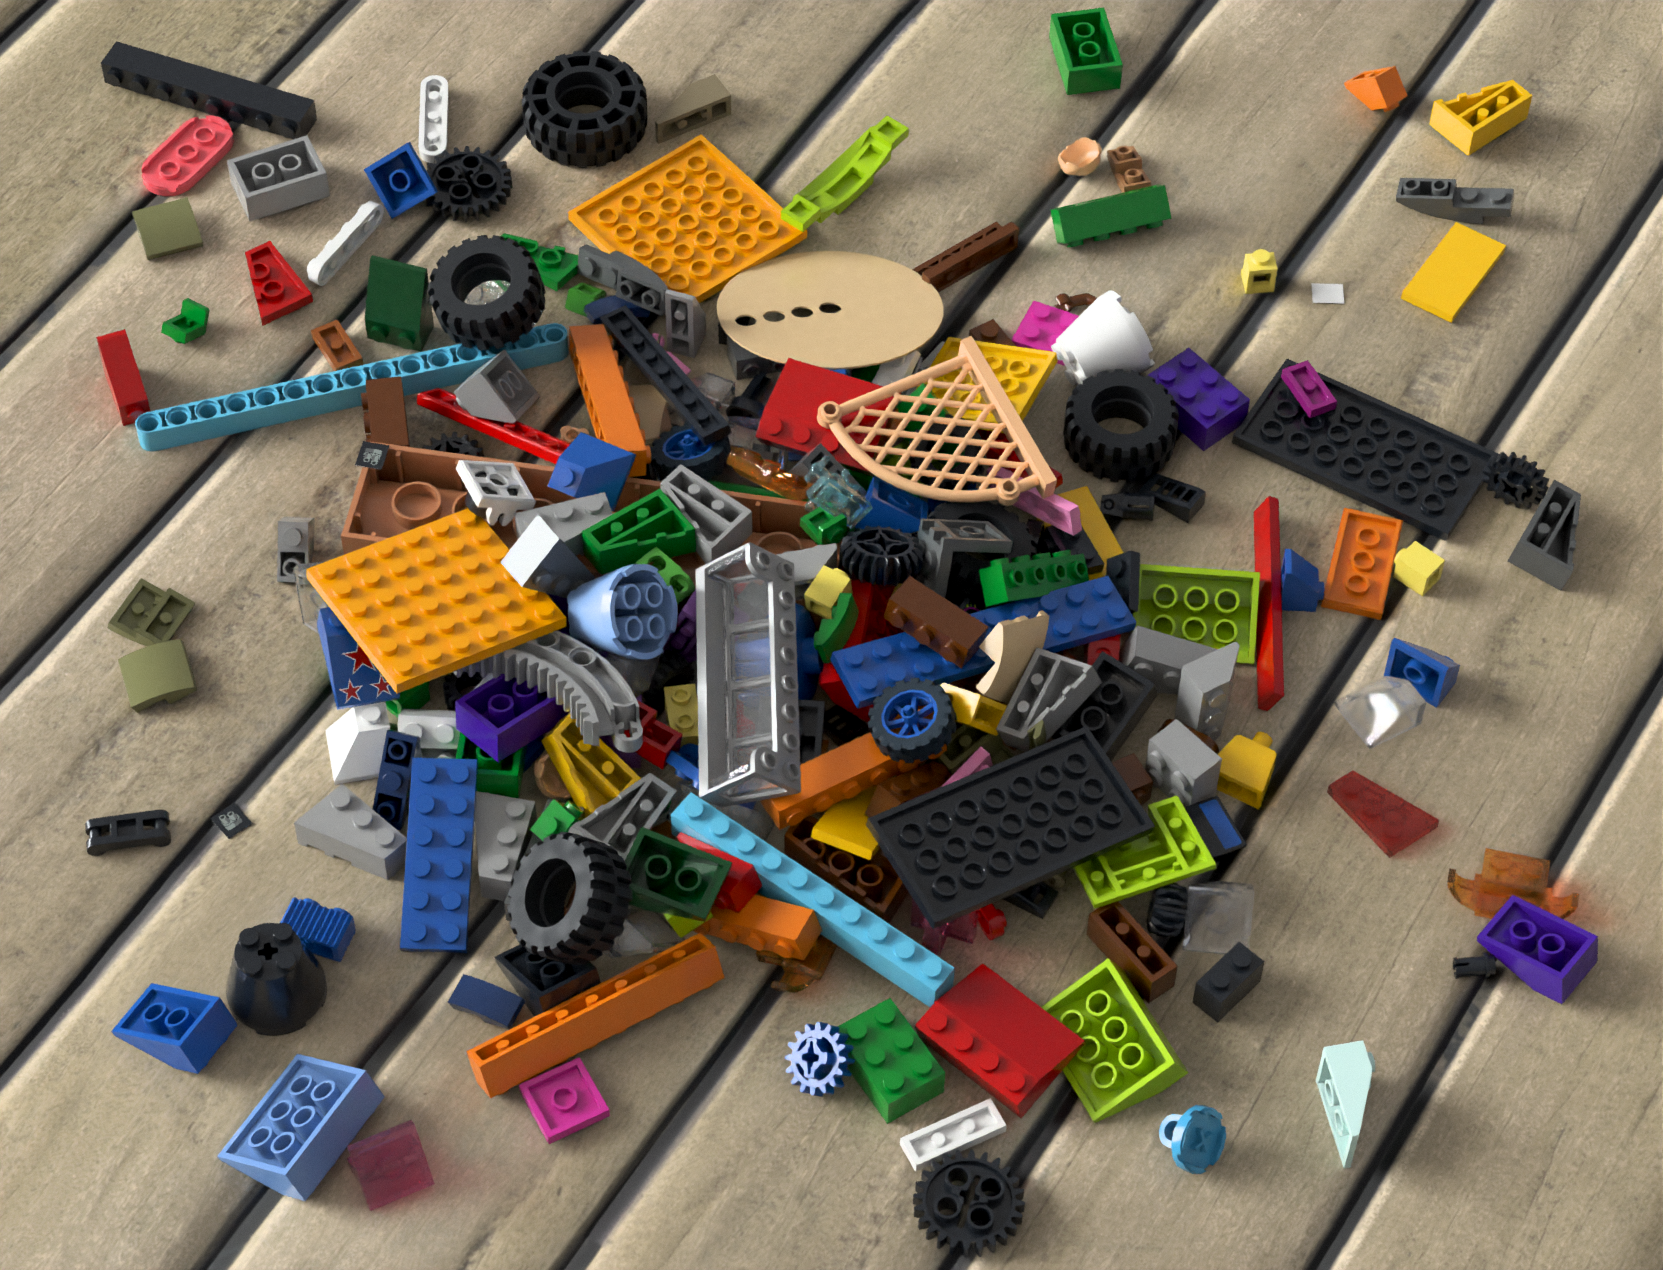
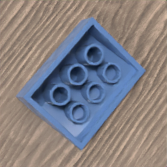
(302, 1125)

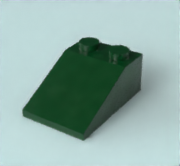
(398, 304)
(674, 876)

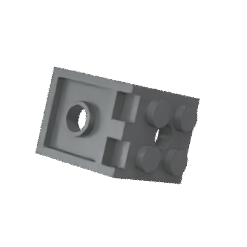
(944, 536)

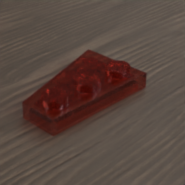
(1380, 813)

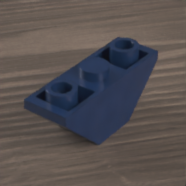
(394, 777)

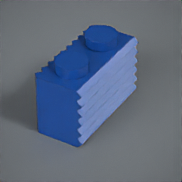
(321, 929)

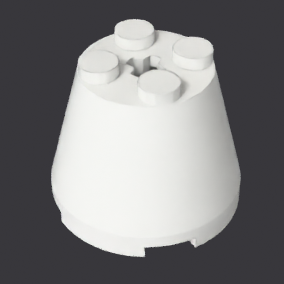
(1103, 340)

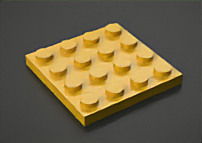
(1018, 370)

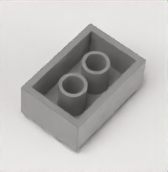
(278, 178)

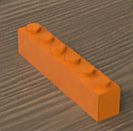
(837, 777)

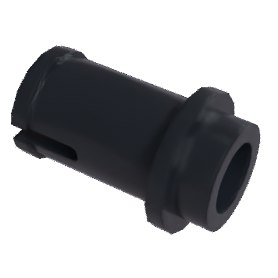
(1474, 966)

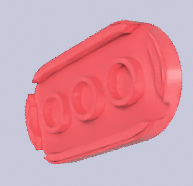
(187, 155)

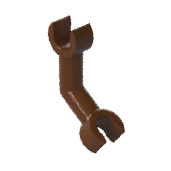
(1067, 303)

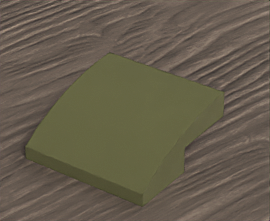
(167, 228)
(150, 614)
(157, 674)

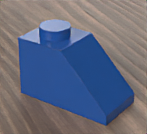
(1299, 583)

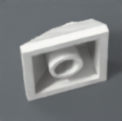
(358, 743)

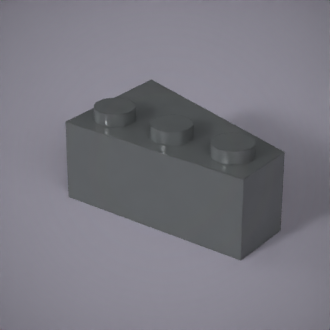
(1550, 537)
(545, 562)

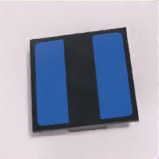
(1215, 827)

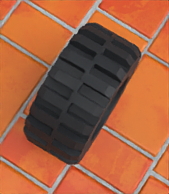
(478, 263)
(1117, 454)
(964, 570)
(598, 902)

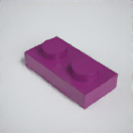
(1309, 389)

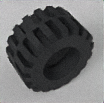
(925, 445)

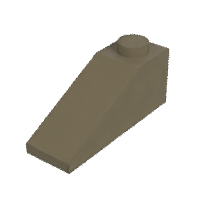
(695, 107)

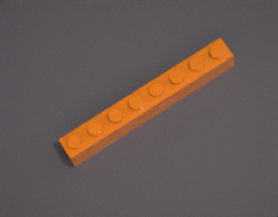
(607, 393)
(595, 1015)

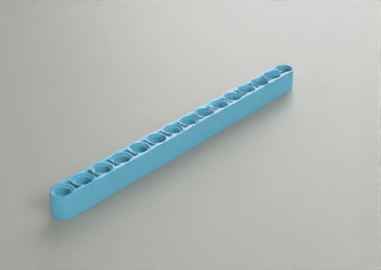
(336, 390)

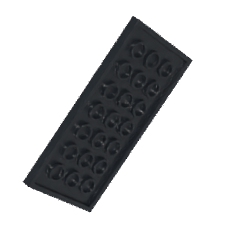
(1369, 453)
(1009, 826)

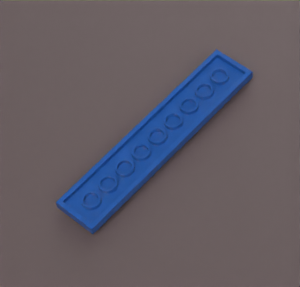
(1076, 618)

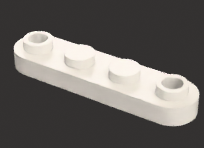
(433, 118)
(345, 243)

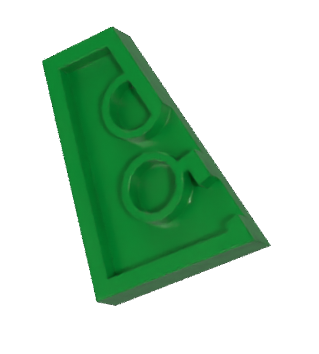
(554, 265)

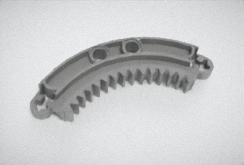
(578, 679)

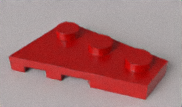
(275, 283)

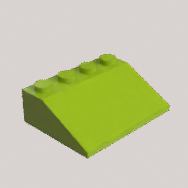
(1201, 606)
(1124, 1047)

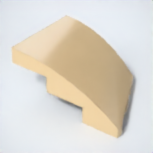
(651, 411)
(1011, 648)

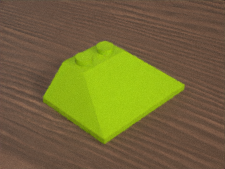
(1158, 859)

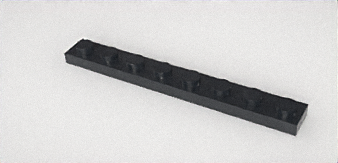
(666, 376)

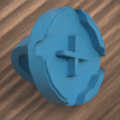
(1196, 1138)

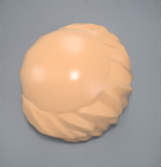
(1080, 157)
(548, 779)

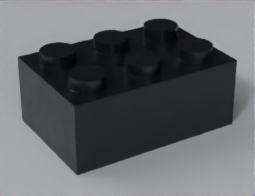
(1113, 706)

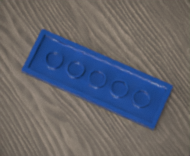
(439, 855)

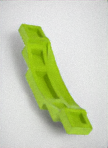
(846, 176)

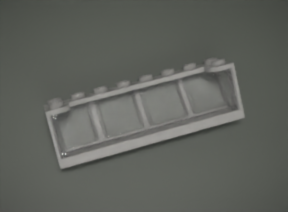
(747, 678)

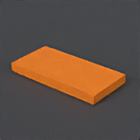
(1362, 563)

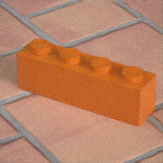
(766, 926)

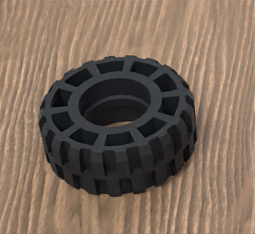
(587, 137)

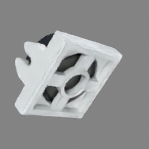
(494, 490)

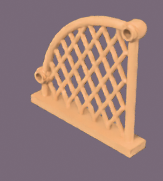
(970, 361)

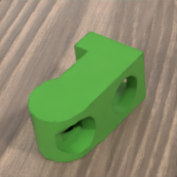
(670, 572)

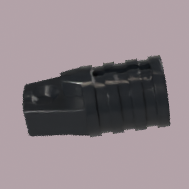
(1119, 504)

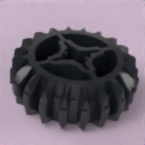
(881, 555)

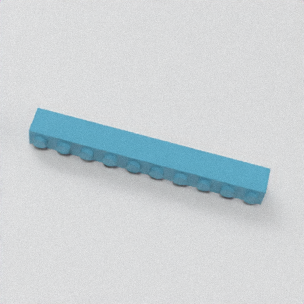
(839, 916)

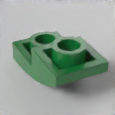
(836, 631)

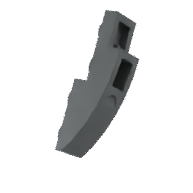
(1447, 201)
(626, 275)

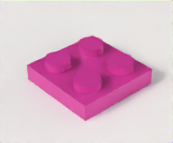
(1042, 327)
(564, 1100)

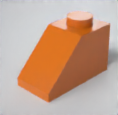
(1378, 88)

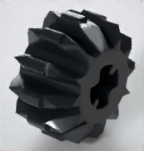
(1167, 910)

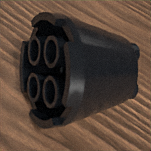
(274, 980)

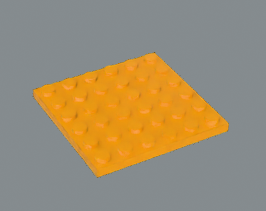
(689, 220)
(433, 600)

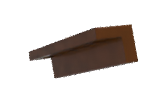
(969, 255)

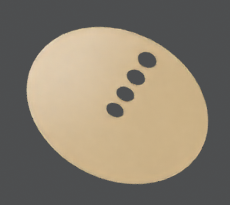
(881, 317)

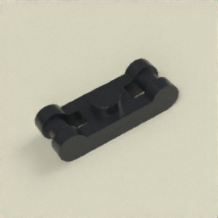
(127, 831)

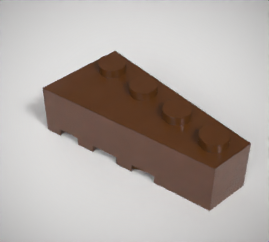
(866, 881)

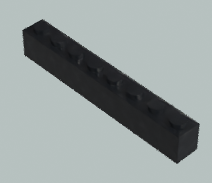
(209, 91)

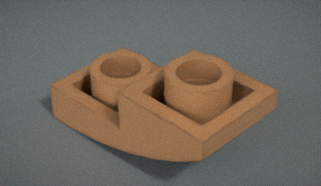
(1127, 168)

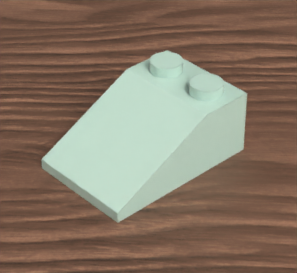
(1344, 1087)

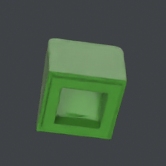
(582, 295)

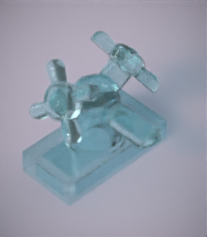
(835, 494)

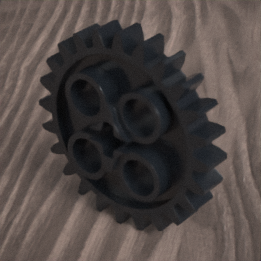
(480, 172)
(999, 1212)

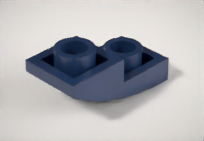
(608, 304)
(487, 1001)

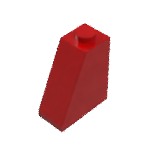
(123, 376)

